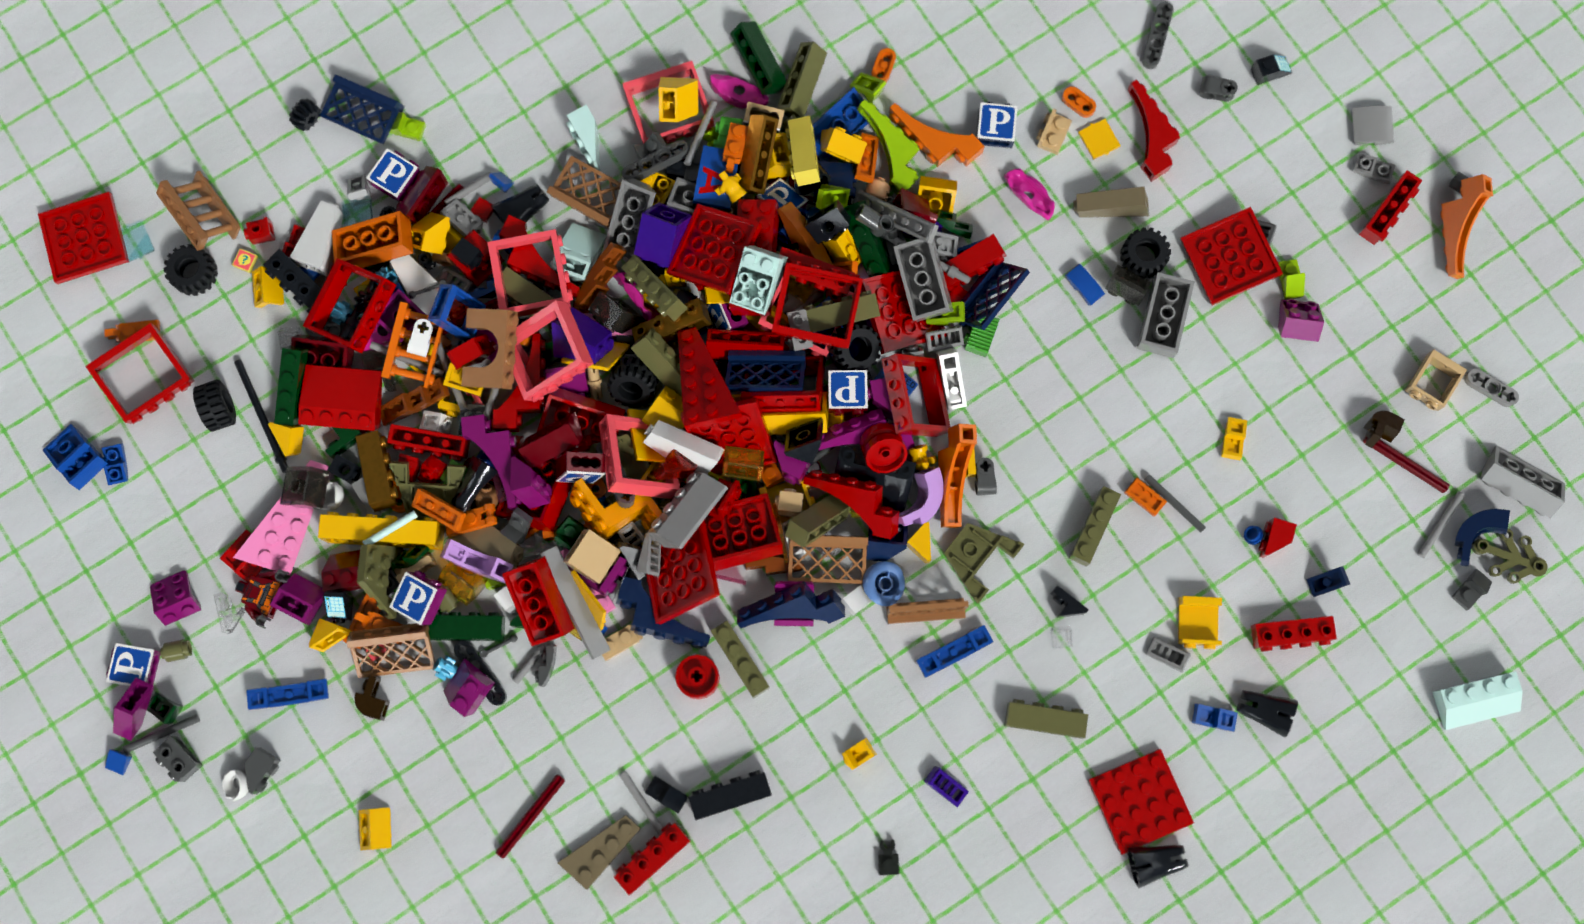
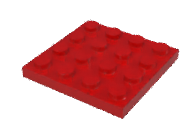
(83, 237)
(713, 248)
(1231, 256)
(895, 324)
(743, 432)
(684, 579)
(1140, 801)

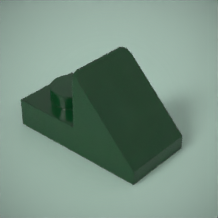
(346, 441)
(163, 708)

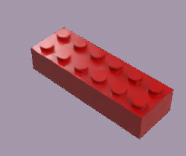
(765, 213)

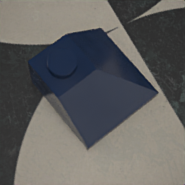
(883, 549)

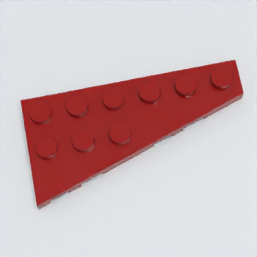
(704, 391)

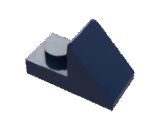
(1328, 581)

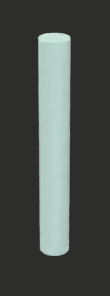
(391, 528)

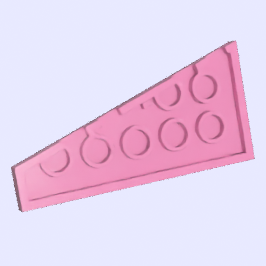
(278, 536)

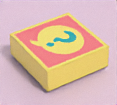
(245, 261)

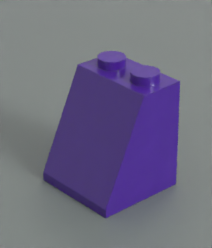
(660, 233)
(596, 337)

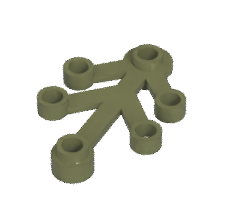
(1513, 557)

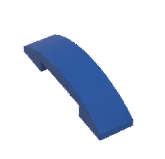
(954, 651)
(287, 694)

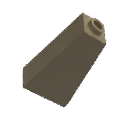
(1113, 203)
(492, 543)

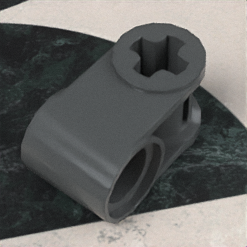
(1216, 88)
(985, 481)

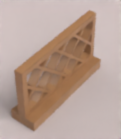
(577, 203)
(832, 542)
(927, 611)
(389, 635)

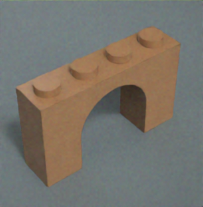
(500, 372)

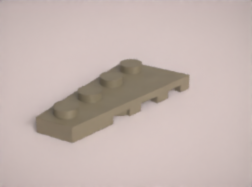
(597, 854)

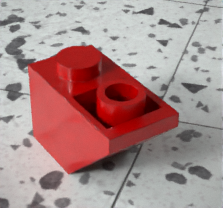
(471, 352)
(1278, 535)

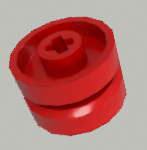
(883, 448)
(697, 665)

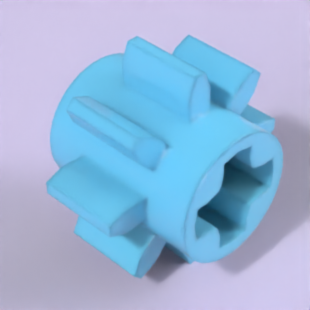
(388, 274)
(341, 312)
(445, 668)

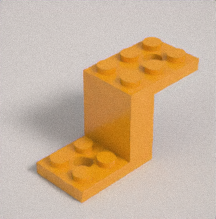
(613, 518)

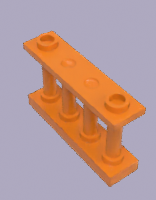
(394, 350)

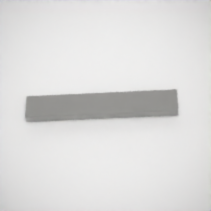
(903, 219)
(576, 605)

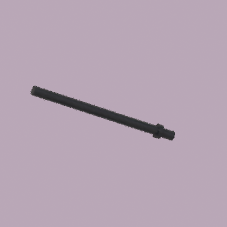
(280, 458)

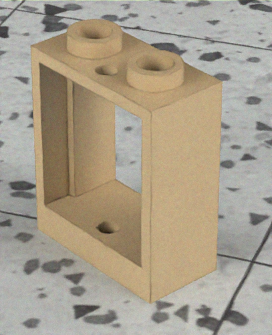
(1443, 364)

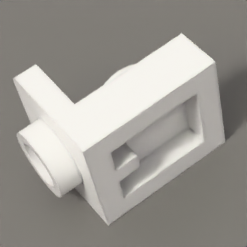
(436, 422)

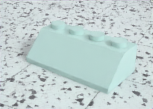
(1479, 700)

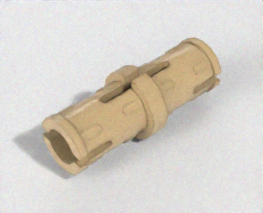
(594, 382)

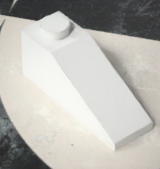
(951, 378)

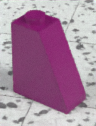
(132, 709)

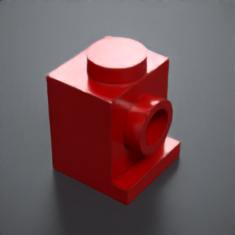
(263, 235)
(414, 465)
(432, 470)

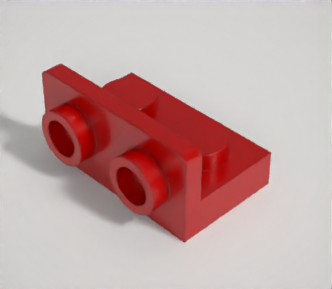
(725, 503)

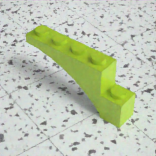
(897, 147)

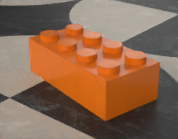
(374, 240)

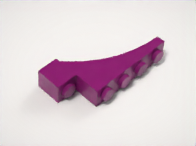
(852, 430)
(497, 446)

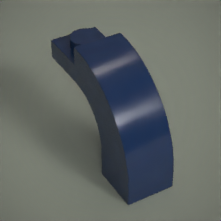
(1482, 522)

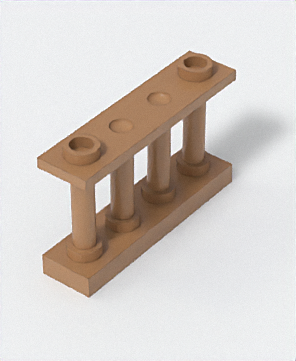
(189, 222)

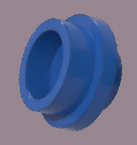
(1253, 535)

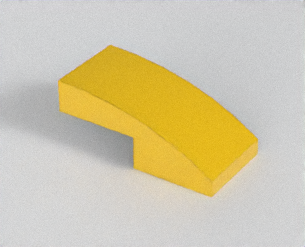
(1234, 438)

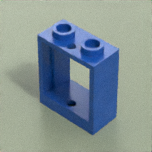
(443, 304)

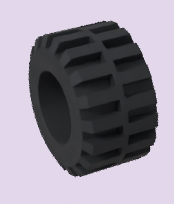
(1152, 240)
(180, 260)
(869, 348)
(632, 382)
(214, 405)

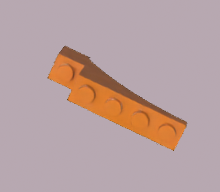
(936, 143)
(1459, 218)
(953, 467)

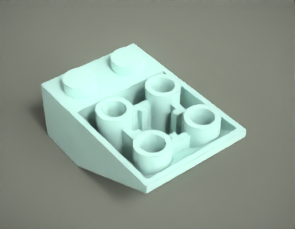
(585, 132)
(581, 251)
(757, 279)

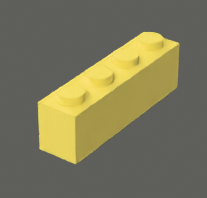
(803, 151)

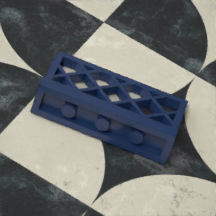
(368, 95)
(987, 285)
(765, 362)

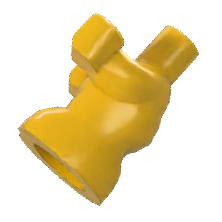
(730, 186)
(920, 457)

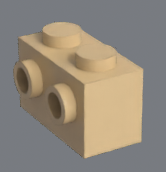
(789, 503)

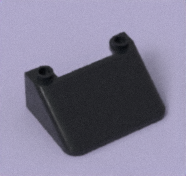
(895, 486)

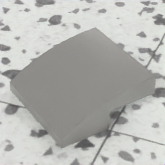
(1373, 125)

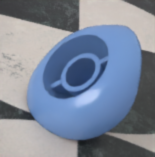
(884, 583)

